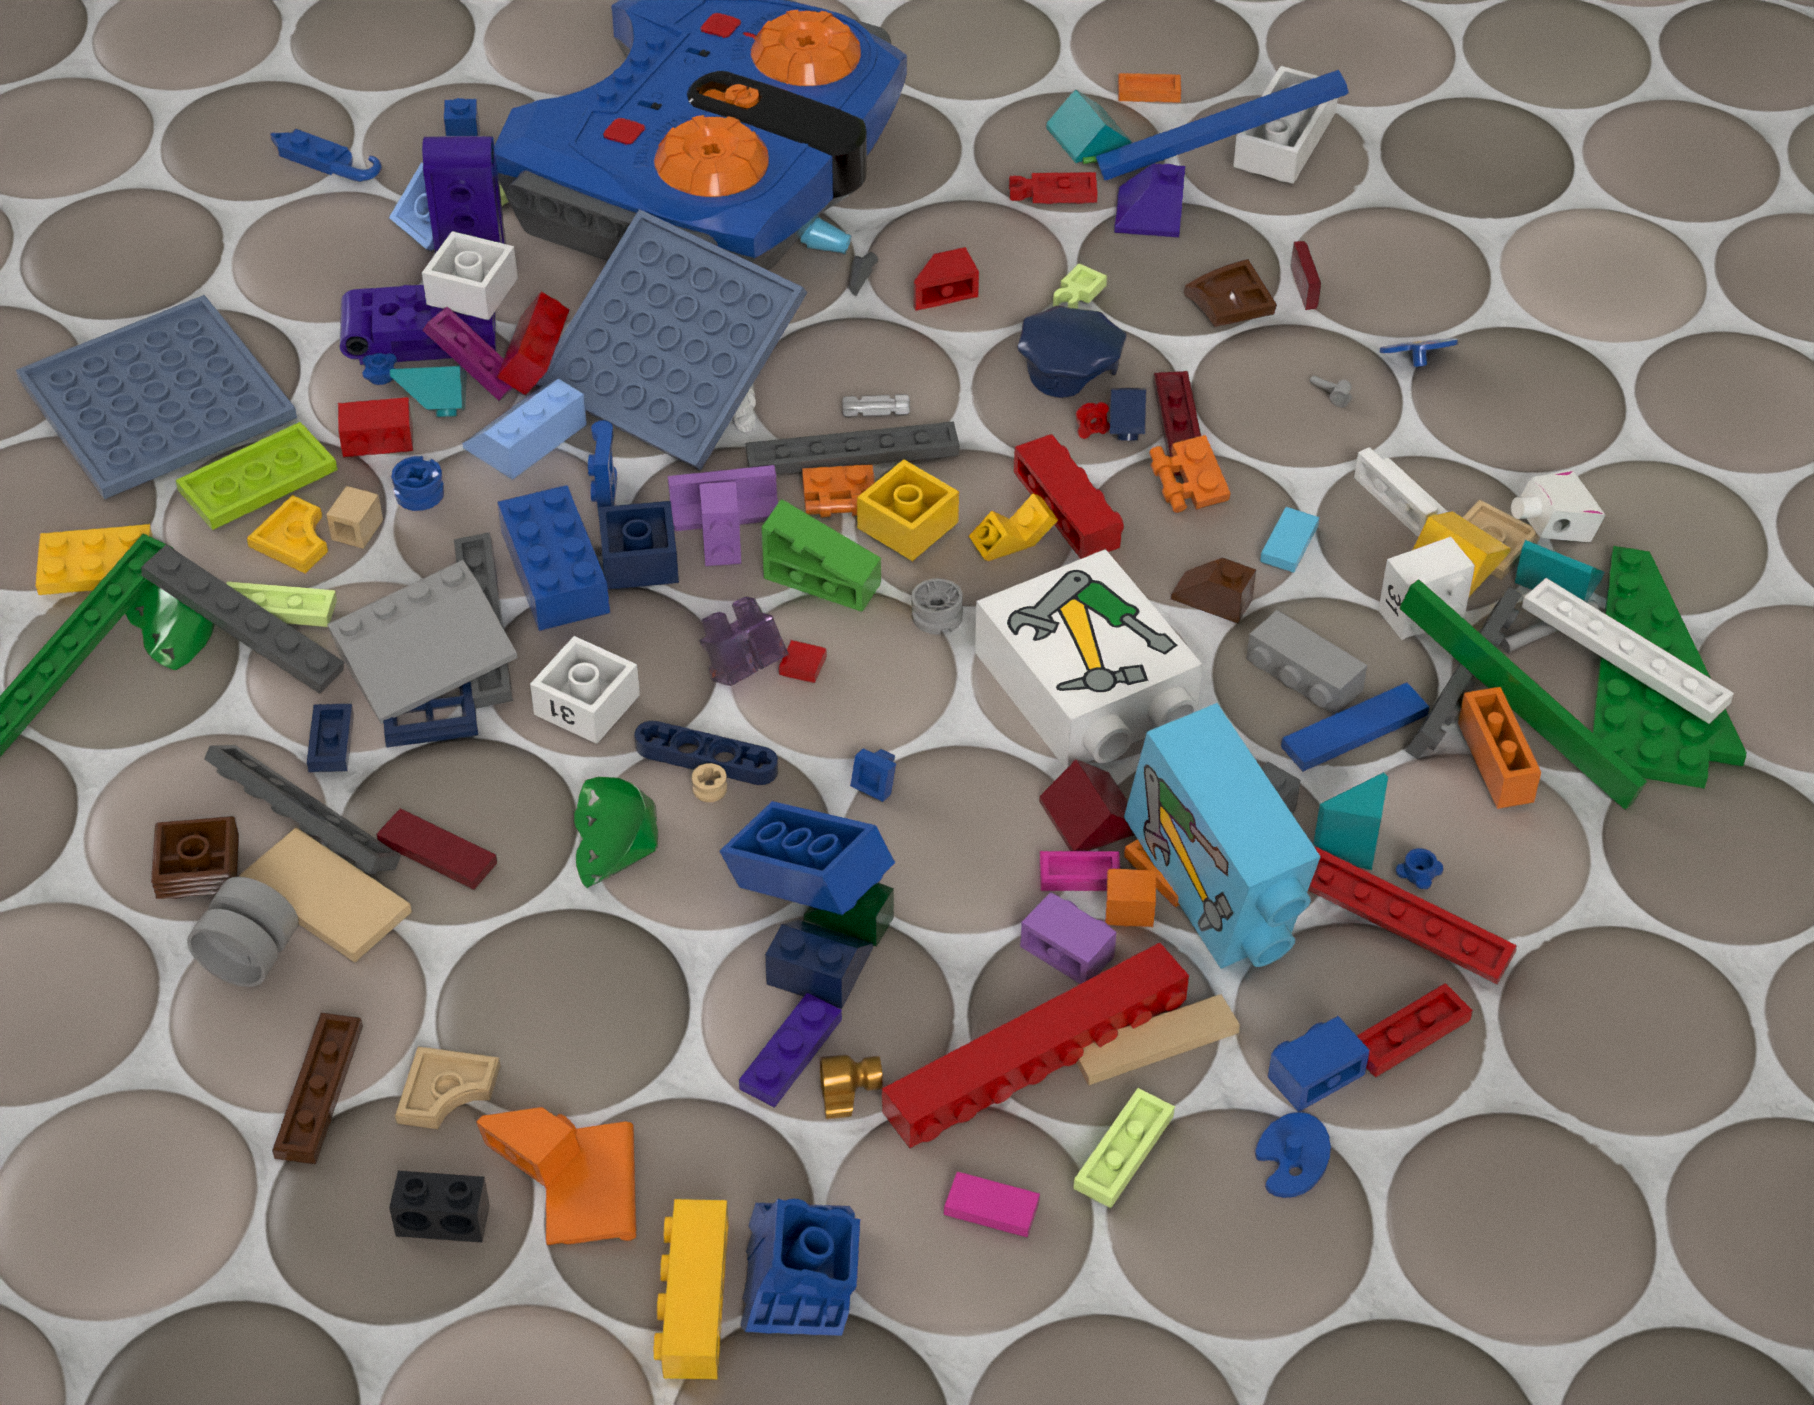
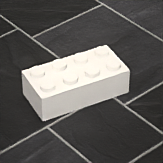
(1283, 145)

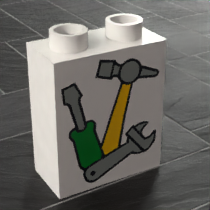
(1087, 659)

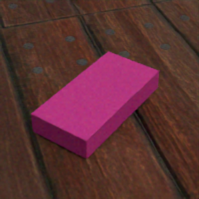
(1076, 870)
(992, 1204)

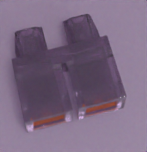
(742, 645)

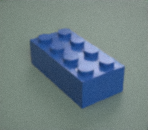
(553, 557)
(808, 857)

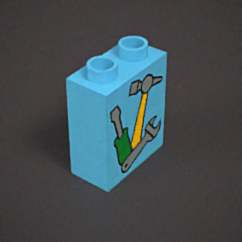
(1221, 837)

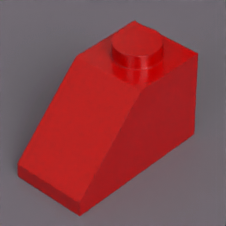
(946, 279)

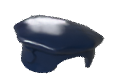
(1069, 348)

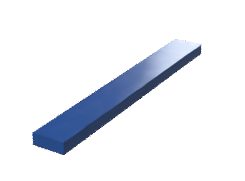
(1222, 125)

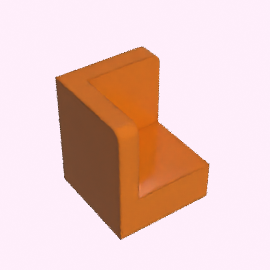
(1131, 897)

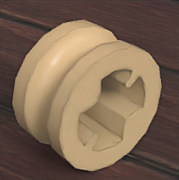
(713, 792)

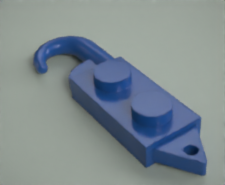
(322, 155)

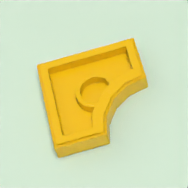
(291, 535)

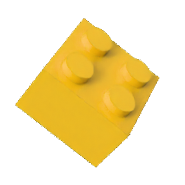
(908, 510)

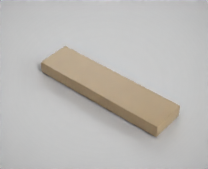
(1159, 1039)

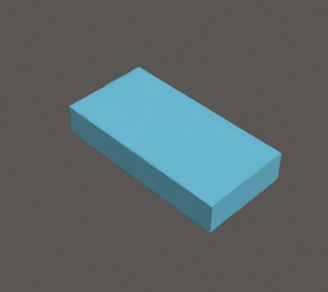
(1289, 539)

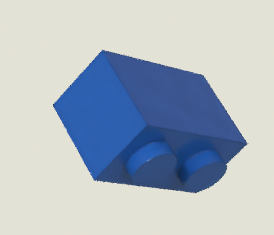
(1318, 1063)

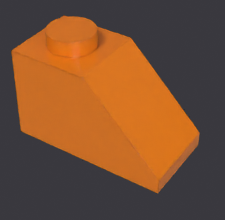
(532, 1141)

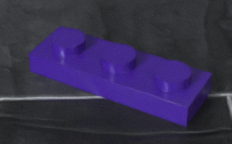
(790, 1050)

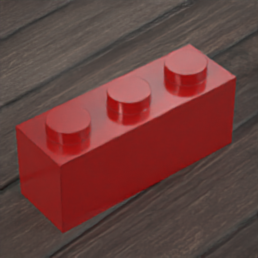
(533, 343)

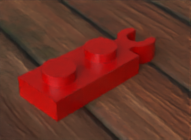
(1055, 187)

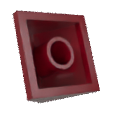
(1086, 807)

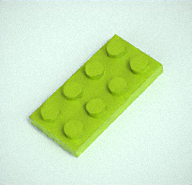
(256, 475)

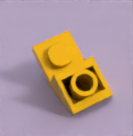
(1003, 536)

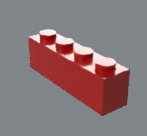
(1081, 509)

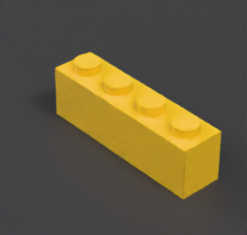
(694, 1289)

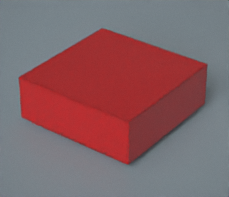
(803, 661)

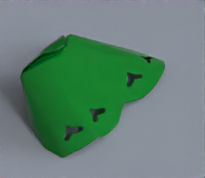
(175, 622)
(622, 831)

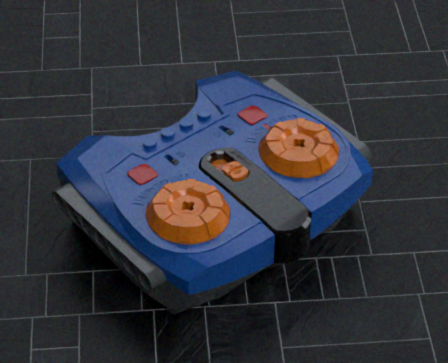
(715, 122)

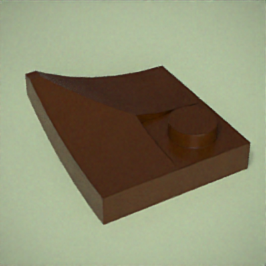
(1231, 294)

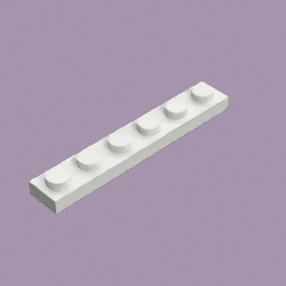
(1628, 650)

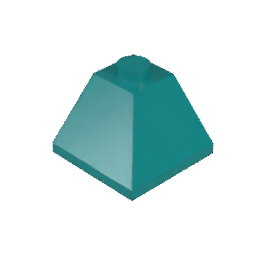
(435, 387)

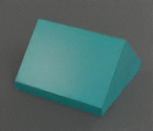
(1085, 128)
(1572, 575)
(1351, 822)

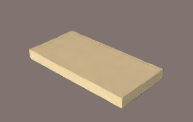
(329, 894)

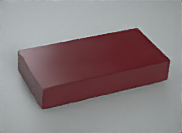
(1305, 275)

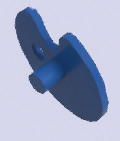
(1419, 348)
(1294, 1142)

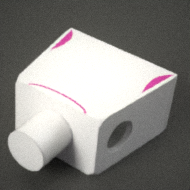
(1559, 507)

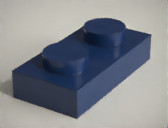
(330, 738)

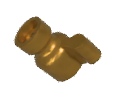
(841, 1078)

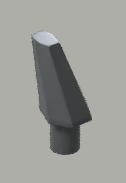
(861, 270)

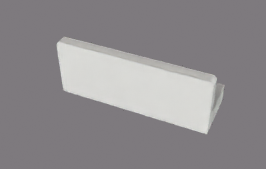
(1395, 490)

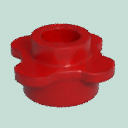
(1087, 413)

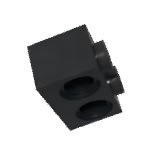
(439, 1206)

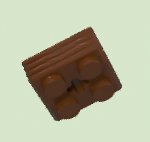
(193, 856)

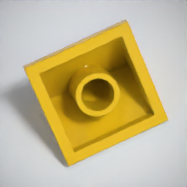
(1478, 545)

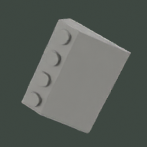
(422, 641)

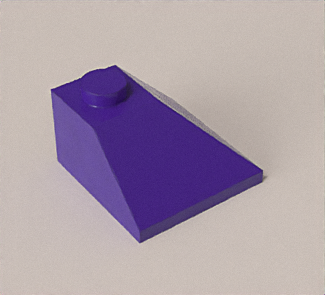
(1151, 202)

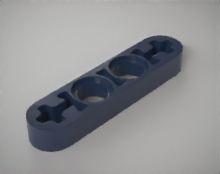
(708, 747)

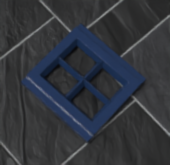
(438, 729)

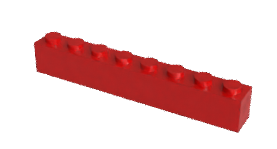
(1033, 1045)

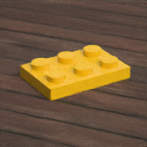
(82, 557)

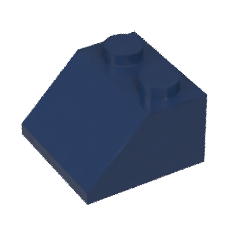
(815, 961)

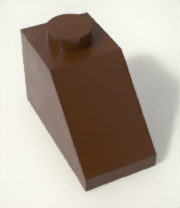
(1217, 588)

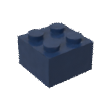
(638, 545)

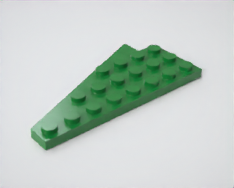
(1634, 719)

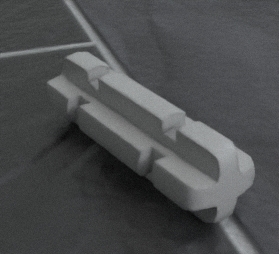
(876, 405)

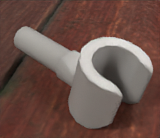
(1339, 392)

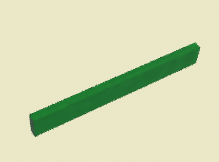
(74, 640)
(1523, 695)

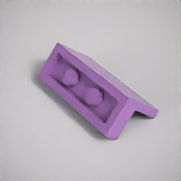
(754, 487)

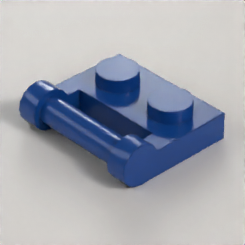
(601, 465)

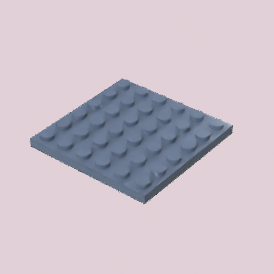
(672, 337)
(155, 395)

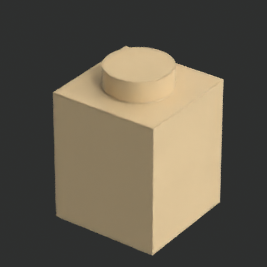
(354, 517)

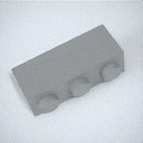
(1306, 662)

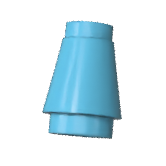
(825, 237)

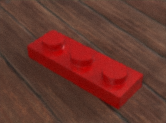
(1414, 1028)

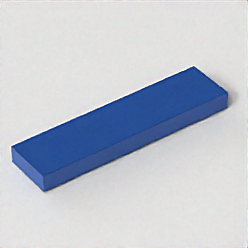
(1354, 726)

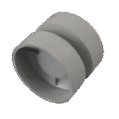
(243, 931)

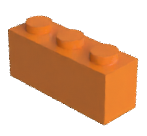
(1499, 747)

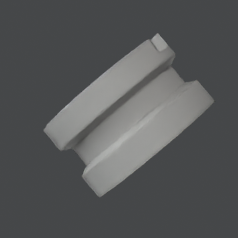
(937, 605)

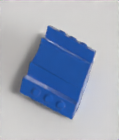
(800, 1268)

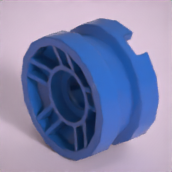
(417, 483)

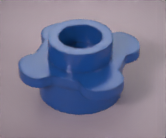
(378, 368)
(1420, 868)

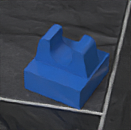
(874, 773)

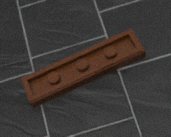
(317, 1088)

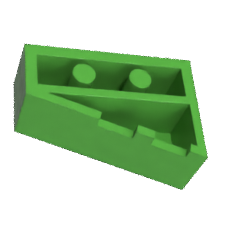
(817, 559)

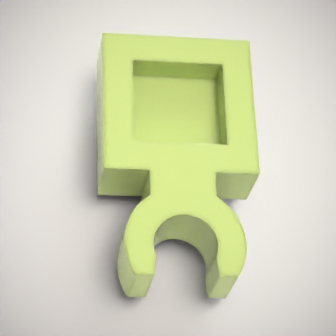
(1079, 284)

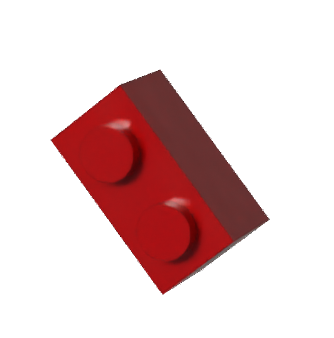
(375, 427)

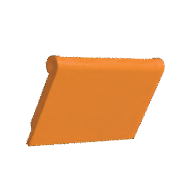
(596, 1190)

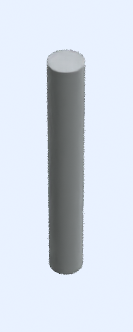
(1532, 634)

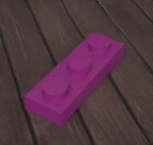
(468, 350)

